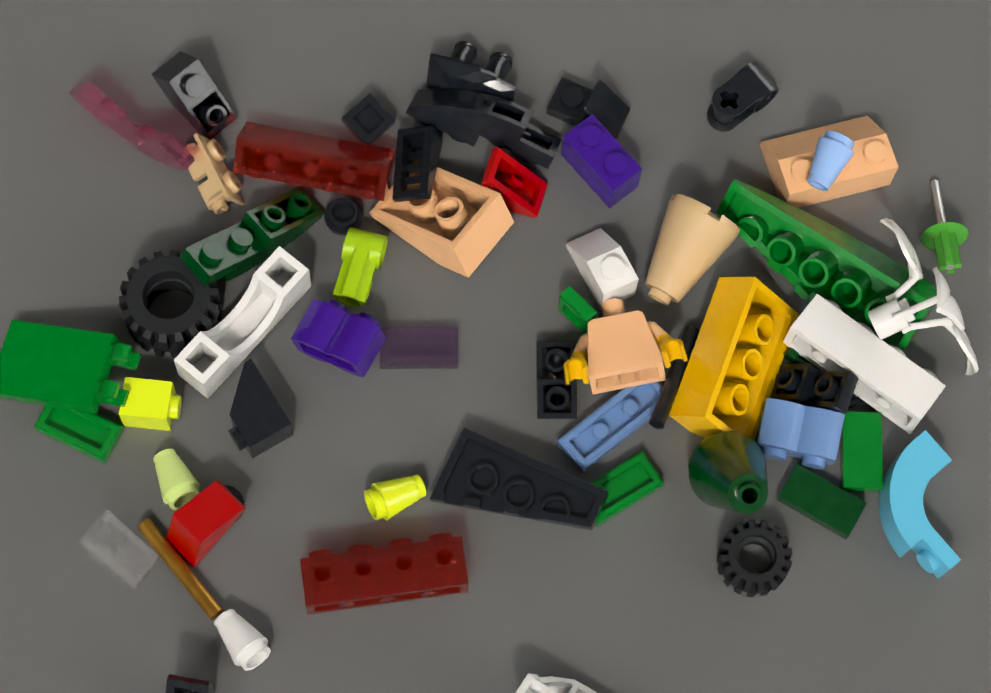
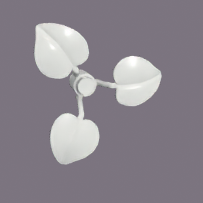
(896, 314)

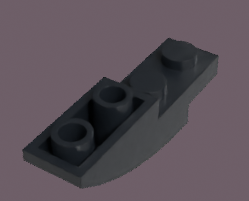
(475, 114)

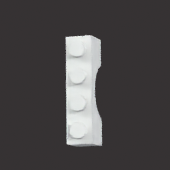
(219, 351)

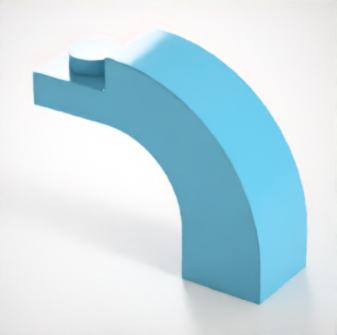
(903, 508)

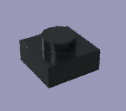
(368, 120)

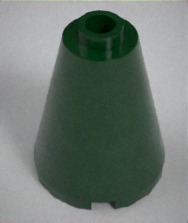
(729, 472)

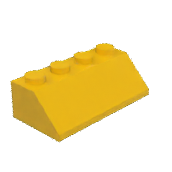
(734, 359)

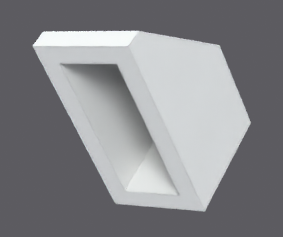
(603, 266)

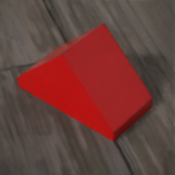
(517, 184)
(203, 522)

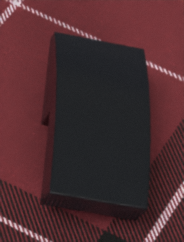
(815, 388)
(554, 397)

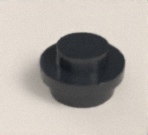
(342, 215)

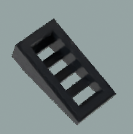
(407, 141)

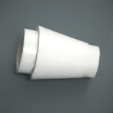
(244, 643)

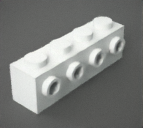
(885, 374)

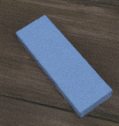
(610, 425)

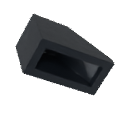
(256, 414)

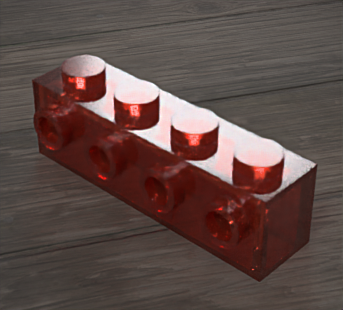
(314, 161)
(384, 574)

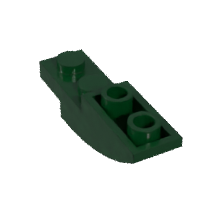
(252, 239)

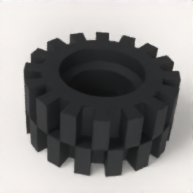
(765, 537)

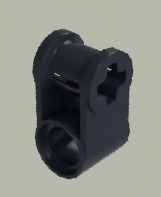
(740, 98)

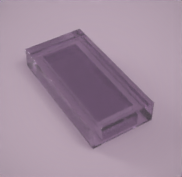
(420, 348)

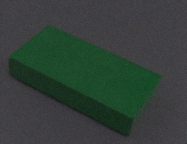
(821, 501)

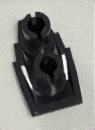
(463, 74)

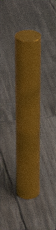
(180, 569)

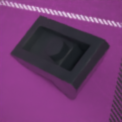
(577, 102)

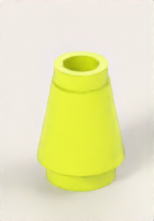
(393, 496)

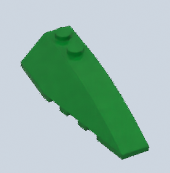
(822, 257)

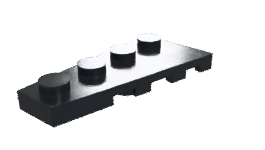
(509, 483)

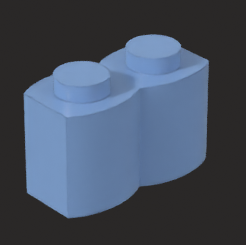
(799, 433)

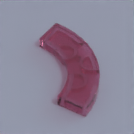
(153, 143)

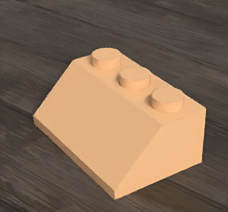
(792, 155)

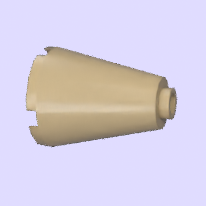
(686, 248)

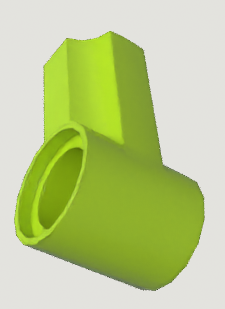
(361, 256)

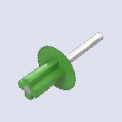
(944, 235)

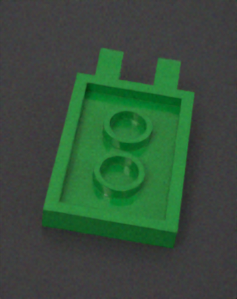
(63, 366)

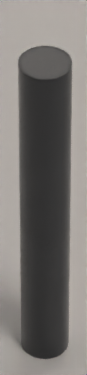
(673, 381)

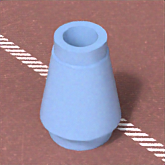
(829, 160)

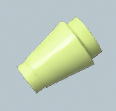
(174, 479)

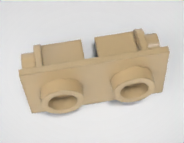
(221, 184)

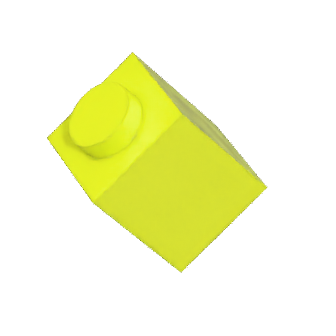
(150, 404)

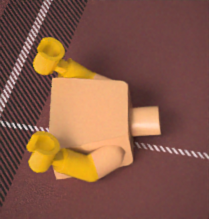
(622, 351)

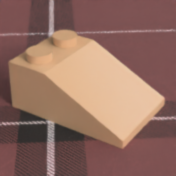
(452, 226)

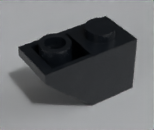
(194, 94)

